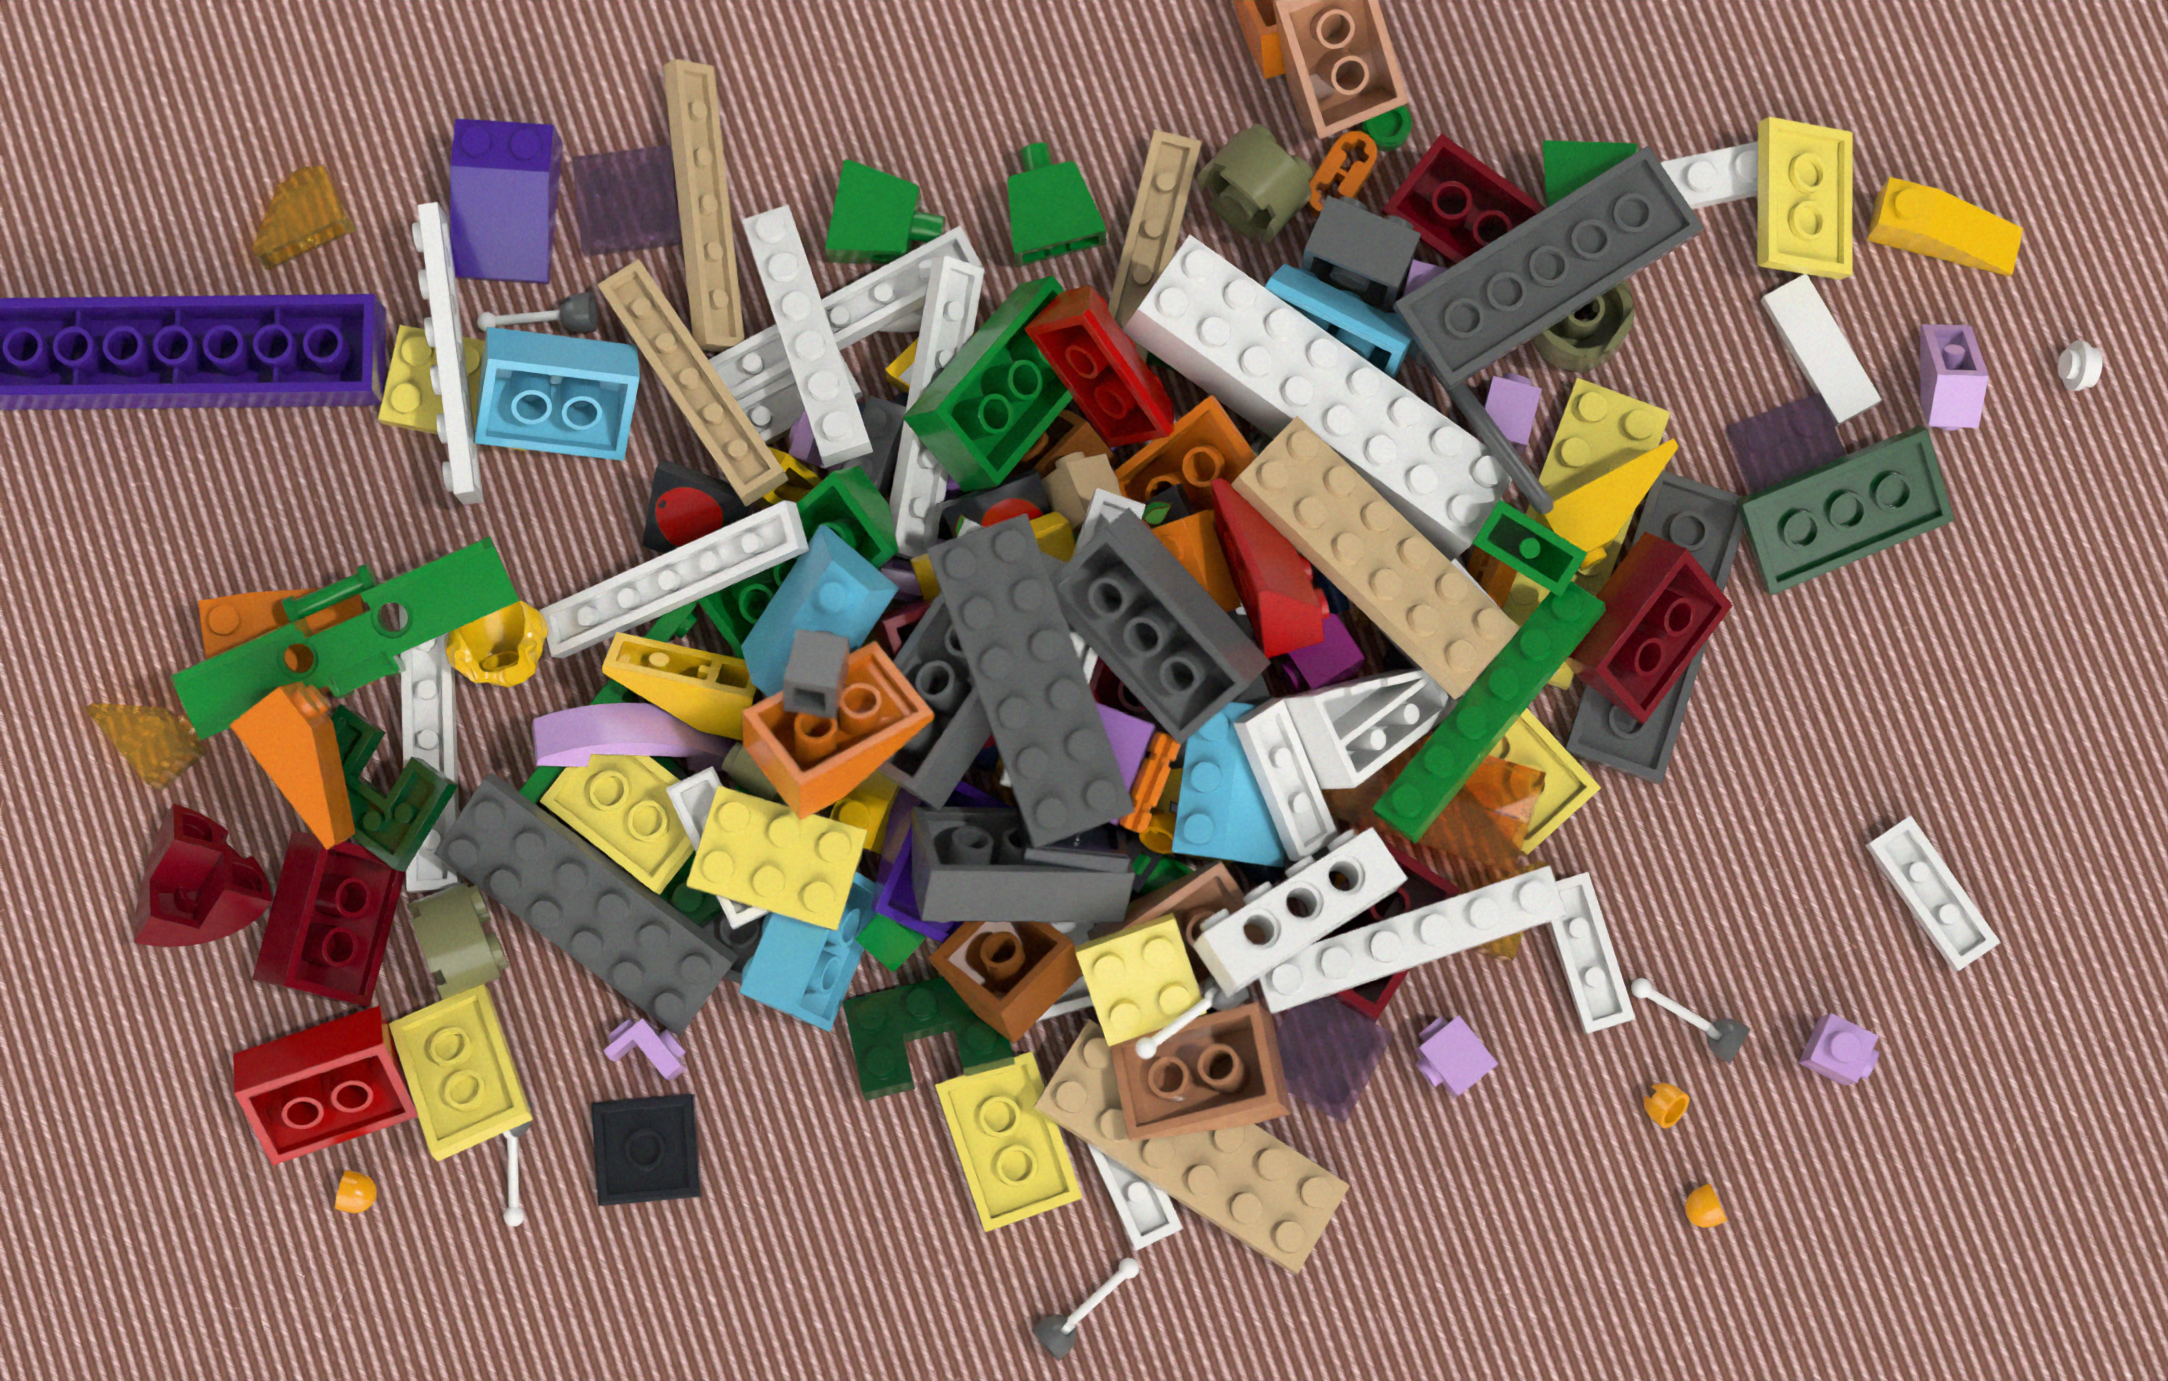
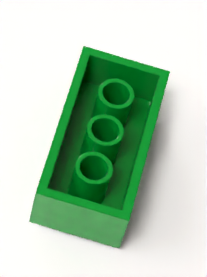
(992, 395)

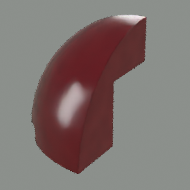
(196, 884)

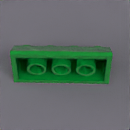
(847, 506)

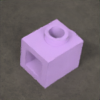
(1840, 1050)
(1453, 1056)

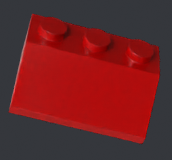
(1102, 368)
(1268, 576)
(323, 1085)

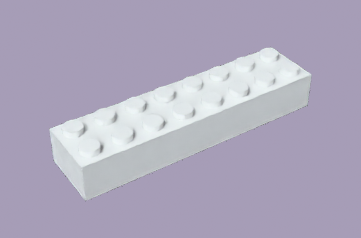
(1281, 365)

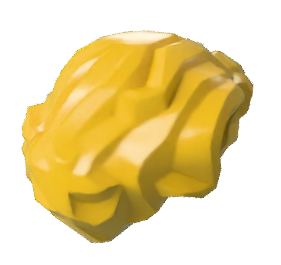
(499, 646)

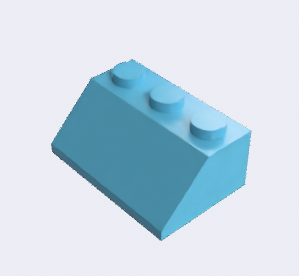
(1364, 329)
(556, 393)
(824, 591)
(1220, 800)
(806, 966)

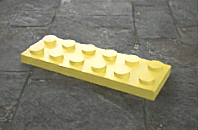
(1592, 439)

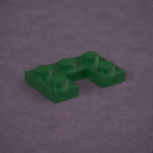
(396, 823)
(888, 1019)

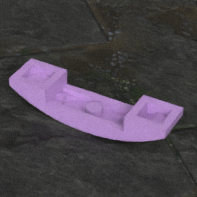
(623, 729)

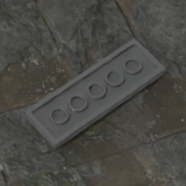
(1548, 267)
(1710, 528)
(1030, 680)
(585, 904)

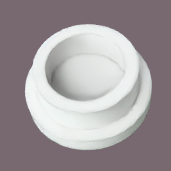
(2080, 366)

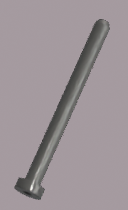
(1493, 438)

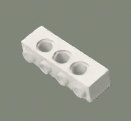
(1238, 962)

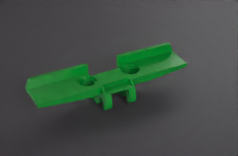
(353, 652)

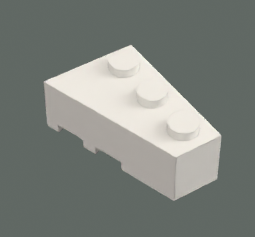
(1365, 722)

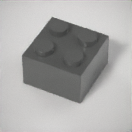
(1361, 251)

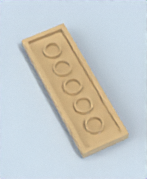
(1375, 557)
(1228, 1175)

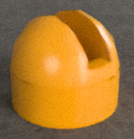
(1160, 832)
(1666, 1104)
(355, 1192)
(1704, 1207)

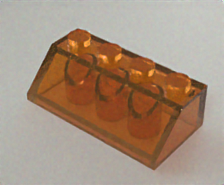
(1481, 822)

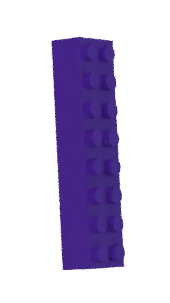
(192, 351)

